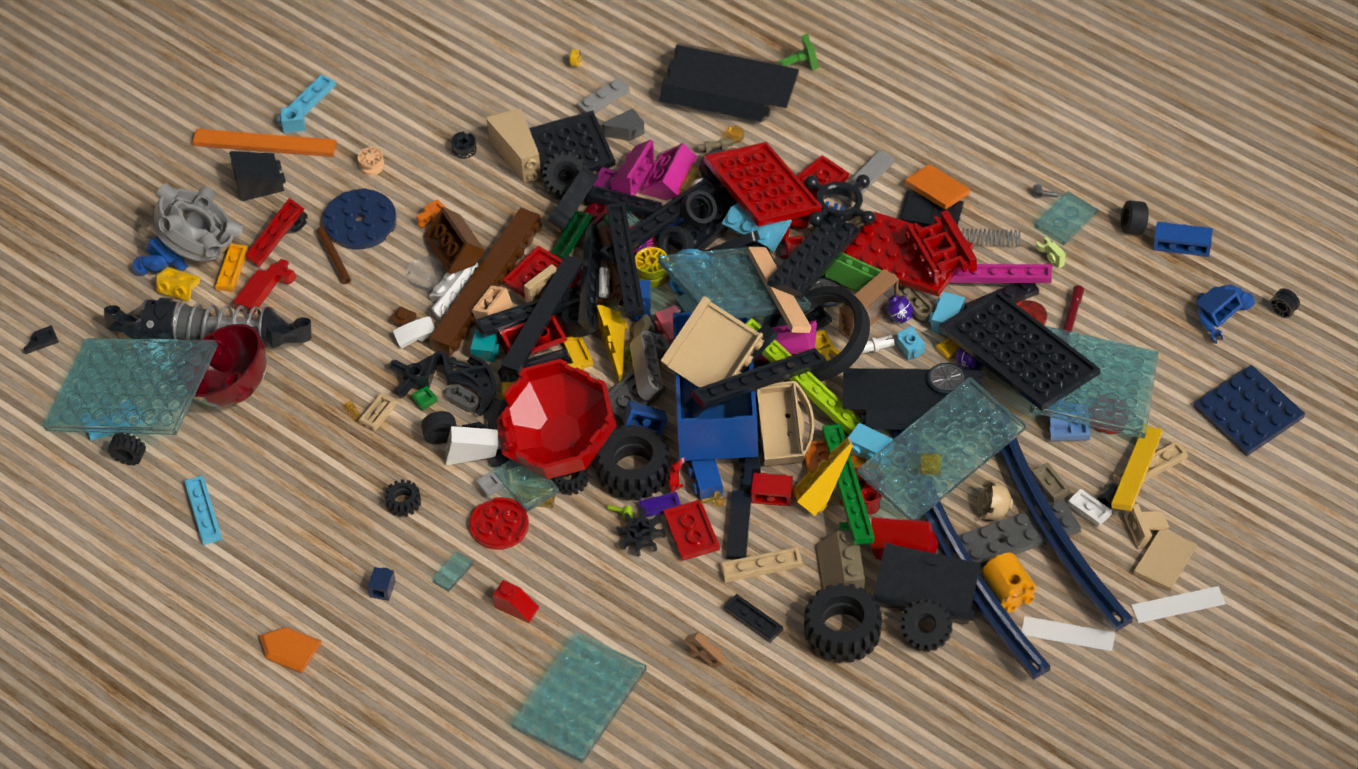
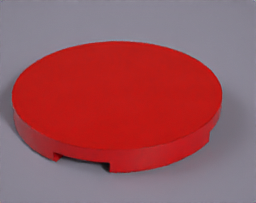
(499, 523)

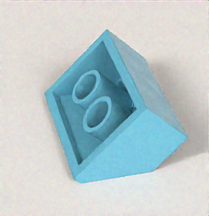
(740, 223)

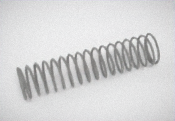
(991, 239)

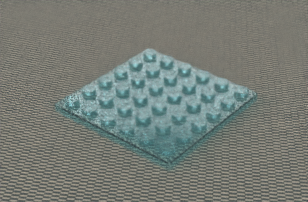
(725, 279)
(1118, 396)

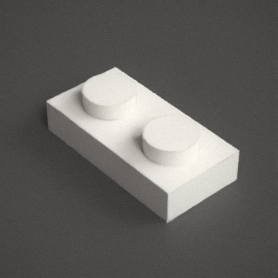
(1089, 507)

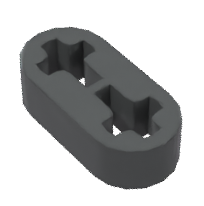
(464, 397)

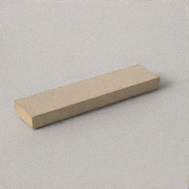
(1161, 461)
(761, 564)

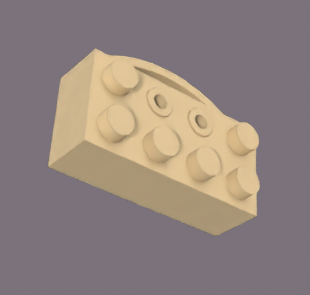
(772, 406)

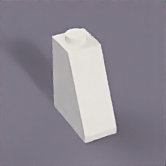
(471, 444)

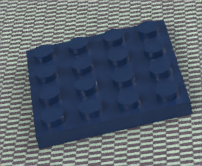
(1249, 410)

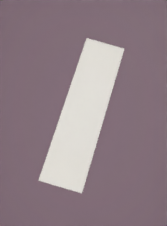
(1178, 604)
(1068, 633)

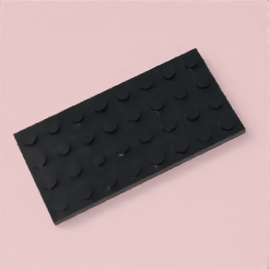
(1019, 350)

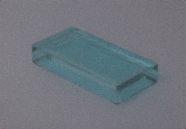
(452, 571)

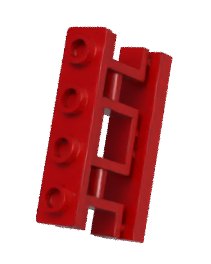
(954, 240)

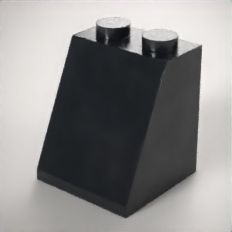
(256, 174)

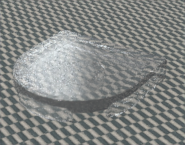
(425, 273)

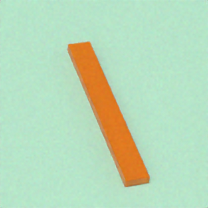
(265, 142)

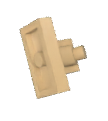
(1142, 522)

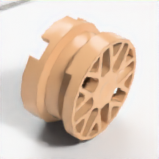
(371, 162)

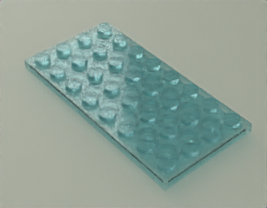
(963, 428)

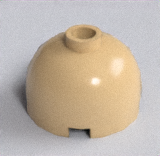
(994, 501)

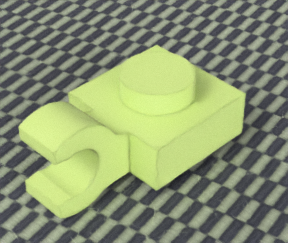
(1054, 252)

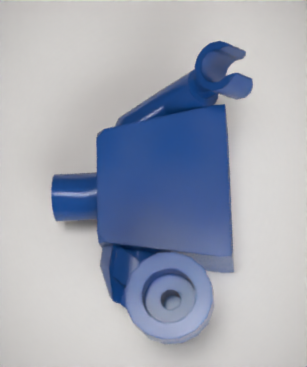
(159, 258)
(1220, 305)

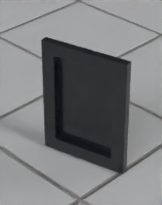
(922, 210)

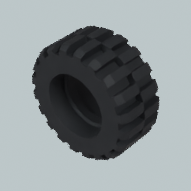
(635, 482)
(847, 601)

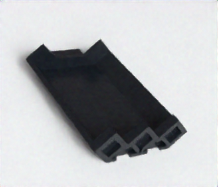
(727, 82)
(892, 395)

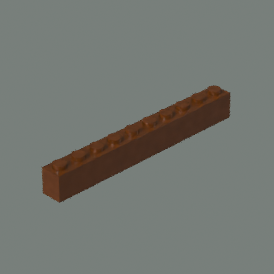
(492, 271)

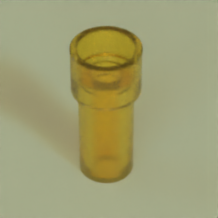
(350, 407)

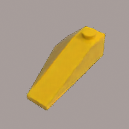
(612, 330)
(816, 487)

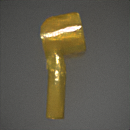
(715, 499)

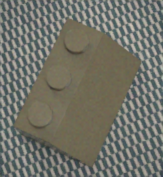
(840, 560)

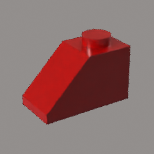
(514, 601)

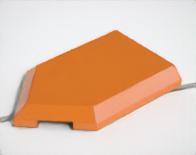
(289, 648)

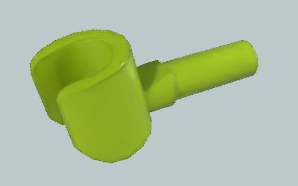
(626, 509)

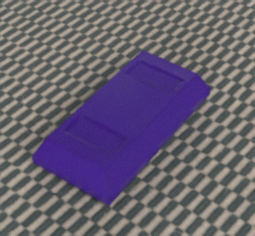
(658, 504)

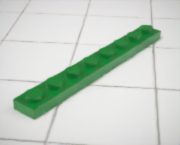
(849, 490)

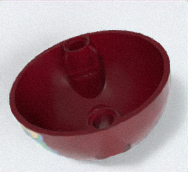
(237, 371)

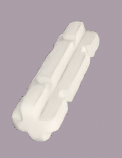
(604, 282)

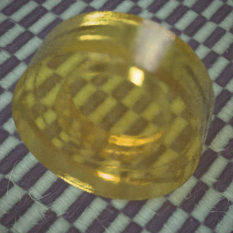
(736, 133)

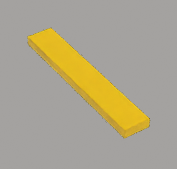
(1136, 469)

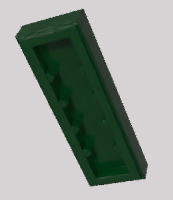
(571, 234)

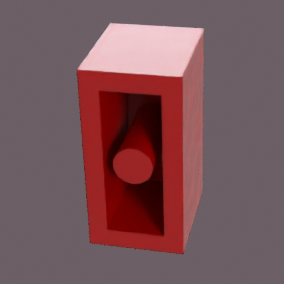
(772, 489)

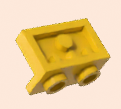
(176, 283)

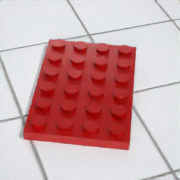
(762, 184)
(886, 248)

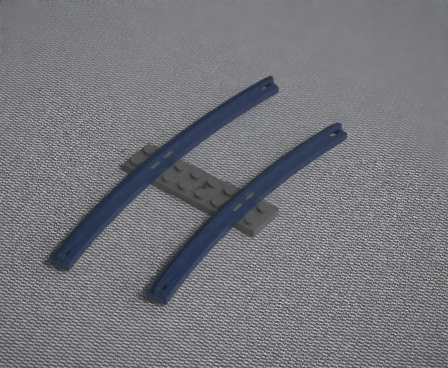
(1036, 527)

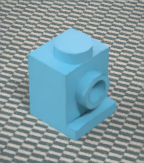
(910, 343)

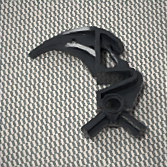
(474, 376)

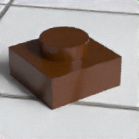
(402, 317)

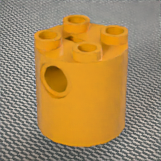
(1009, 581)

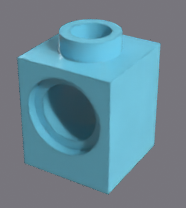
(292, 119)

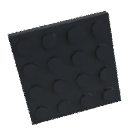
(574, 134)

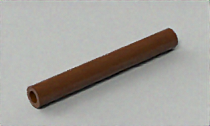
(337, 262)

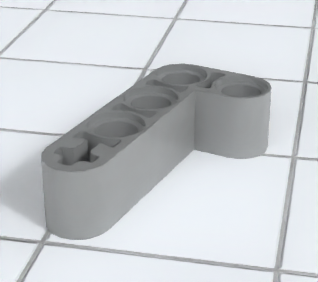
(645, 352)

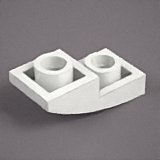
(413, 331)

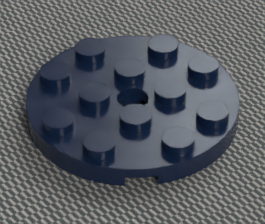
(373, 206)

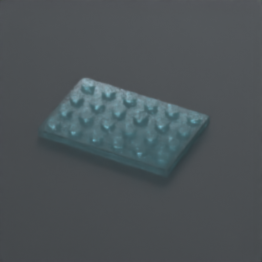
(579, 697)

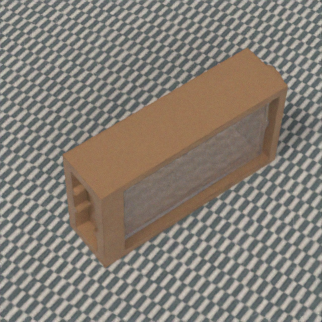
(873, 297)

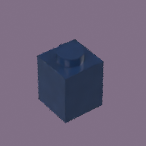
(381, 583)

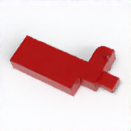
(262, 284)

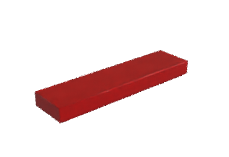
(274, 232)

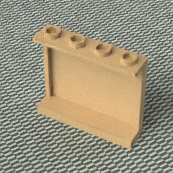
(711, 346)

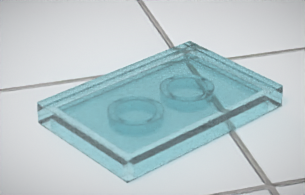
(1066, 218)
(525, 485)

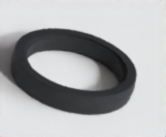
(858, 338)

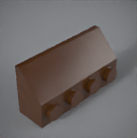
(453, 241)

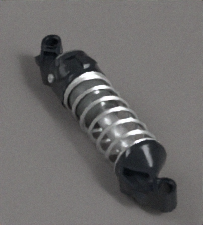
(177, 320)

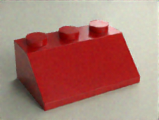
(551, 336)
(903, 533)

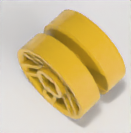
(649, 268)

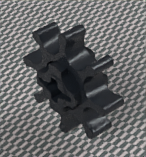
(640, 532)

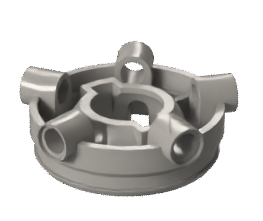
(203, 223)

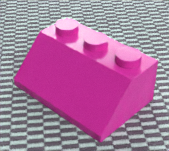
(635, 169)
(669, 172)
(794, 342)

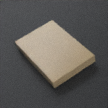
(1165, 559)

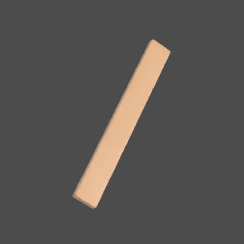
(785, 302)

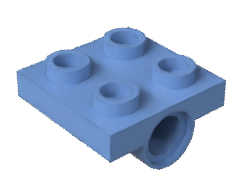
(1065, 430)

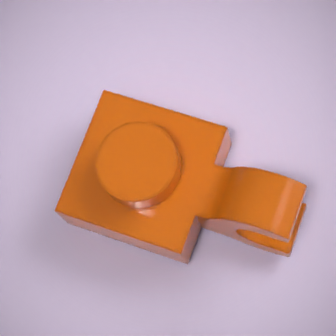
(429, 213)

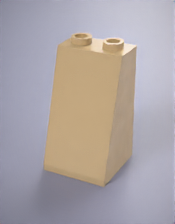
(515, 144)

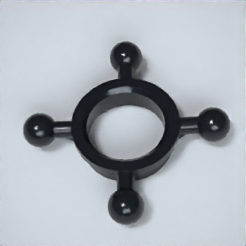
(844, 189)

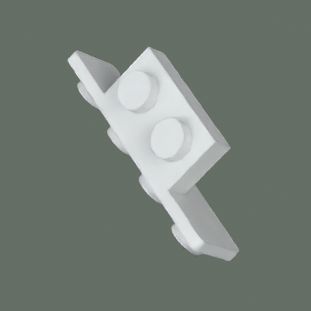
(449, 289)

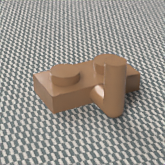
(702, 647)

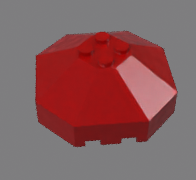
(555, 419)

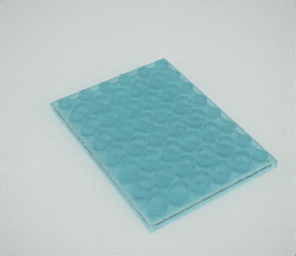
(131, 386)

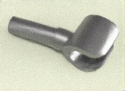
(1038, 192)

